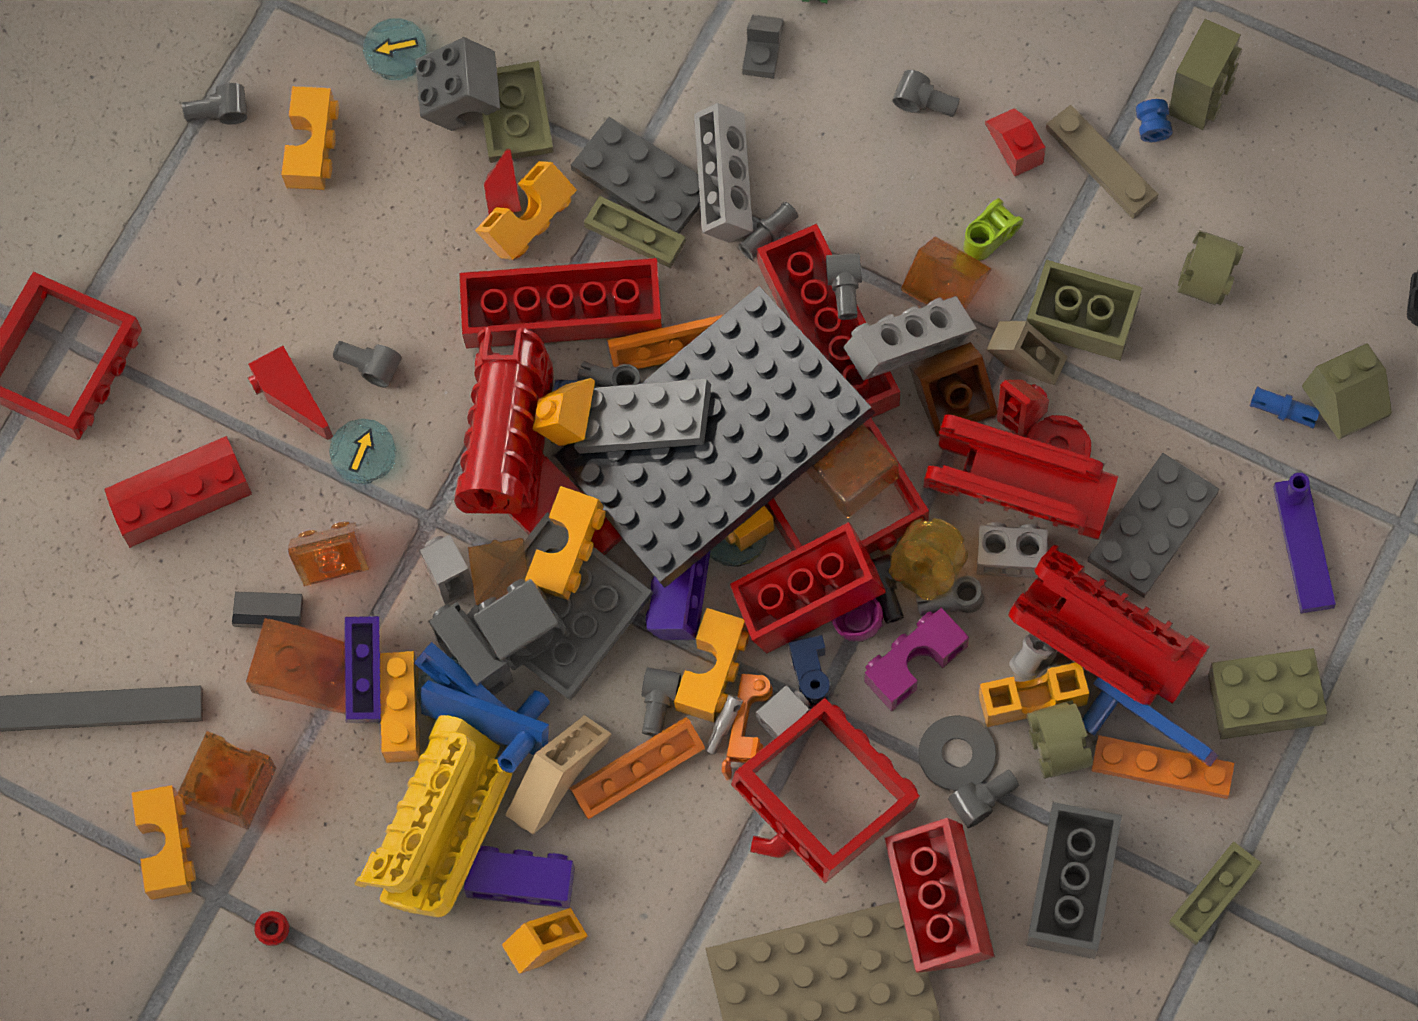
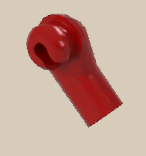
(772, 847)

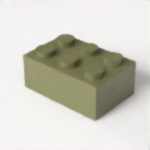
(1205, 75)
(1084, 309)
(1267, 693)

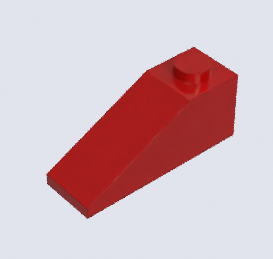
(285, 389)
(1021, 405)

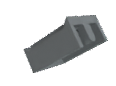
(465, 643)

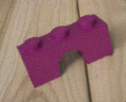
(935, 637)

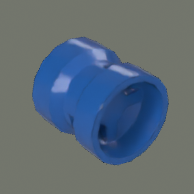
(1153, 120)

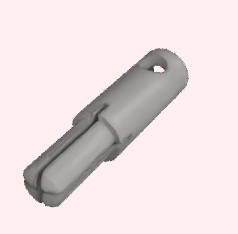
(723, 723)

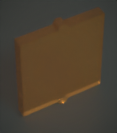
(496, 567)

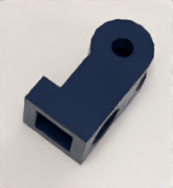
(807, 668)

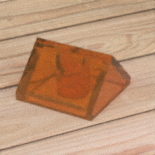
(944, 273)

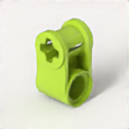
(994, 226)

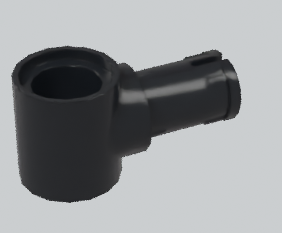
(889, 602)

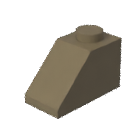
(1026, 351)

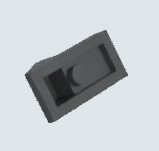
(762, 46)

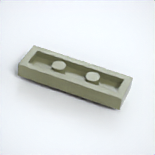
(634, 231)
(1214, 893)

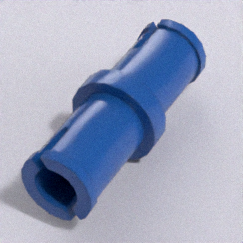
(1284, 407)

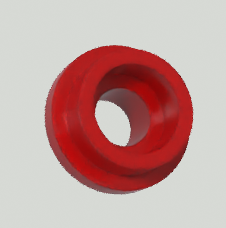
(267, 919)

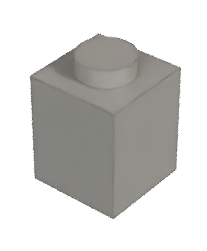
(782, 711)

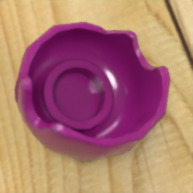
(860, 622)

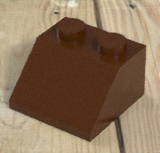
(954, 385)

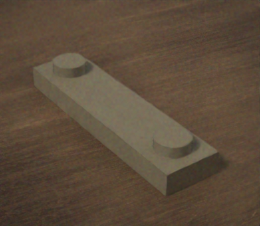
(1101, 161)

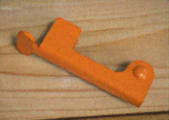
(742, 748)

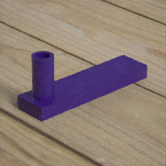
(1304, 544)

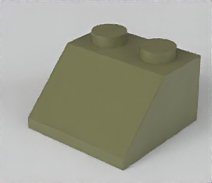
(1350, 391)

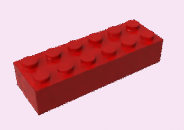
(800, 287)
(562, 301)

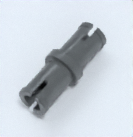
(768, 230)

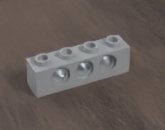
(723, 173)
(909, 337)

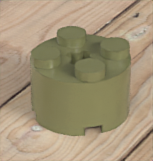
(1209, 268)
(1060, 739)

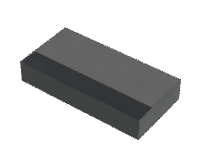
(253, 607)

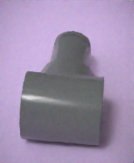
(917, 93)
(226, 105)
(844, 276)
(375, 364)
(609, 377)
(951, 600)
(659, 692)
(975, 802)

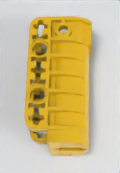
(439, 821)

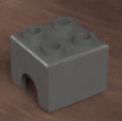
(457, 81)
(520, 623)

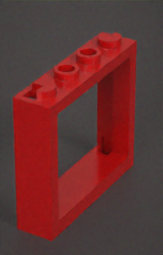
(109, 367)
(882, 539)
(790, 827)

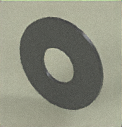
(956, 728)

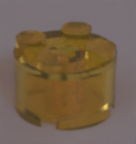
(928, 557)

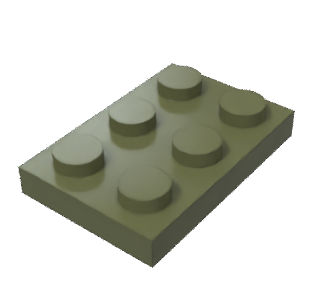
(522, 115)

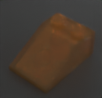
(328, 553)
(298, 666)

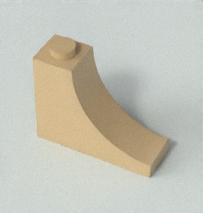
(553, 773)

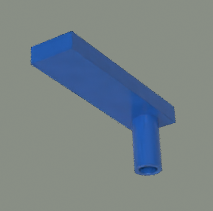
(450, 674)
(1110, 697)
(519, 732)

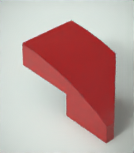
(501, 185)

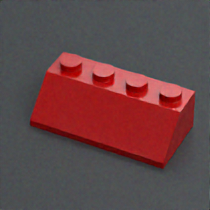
(177, 491)
(807, 588)
(939, 896)

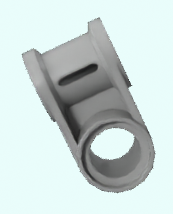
(1033, 658)

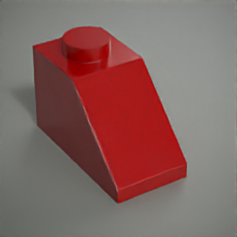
(1017, 141)

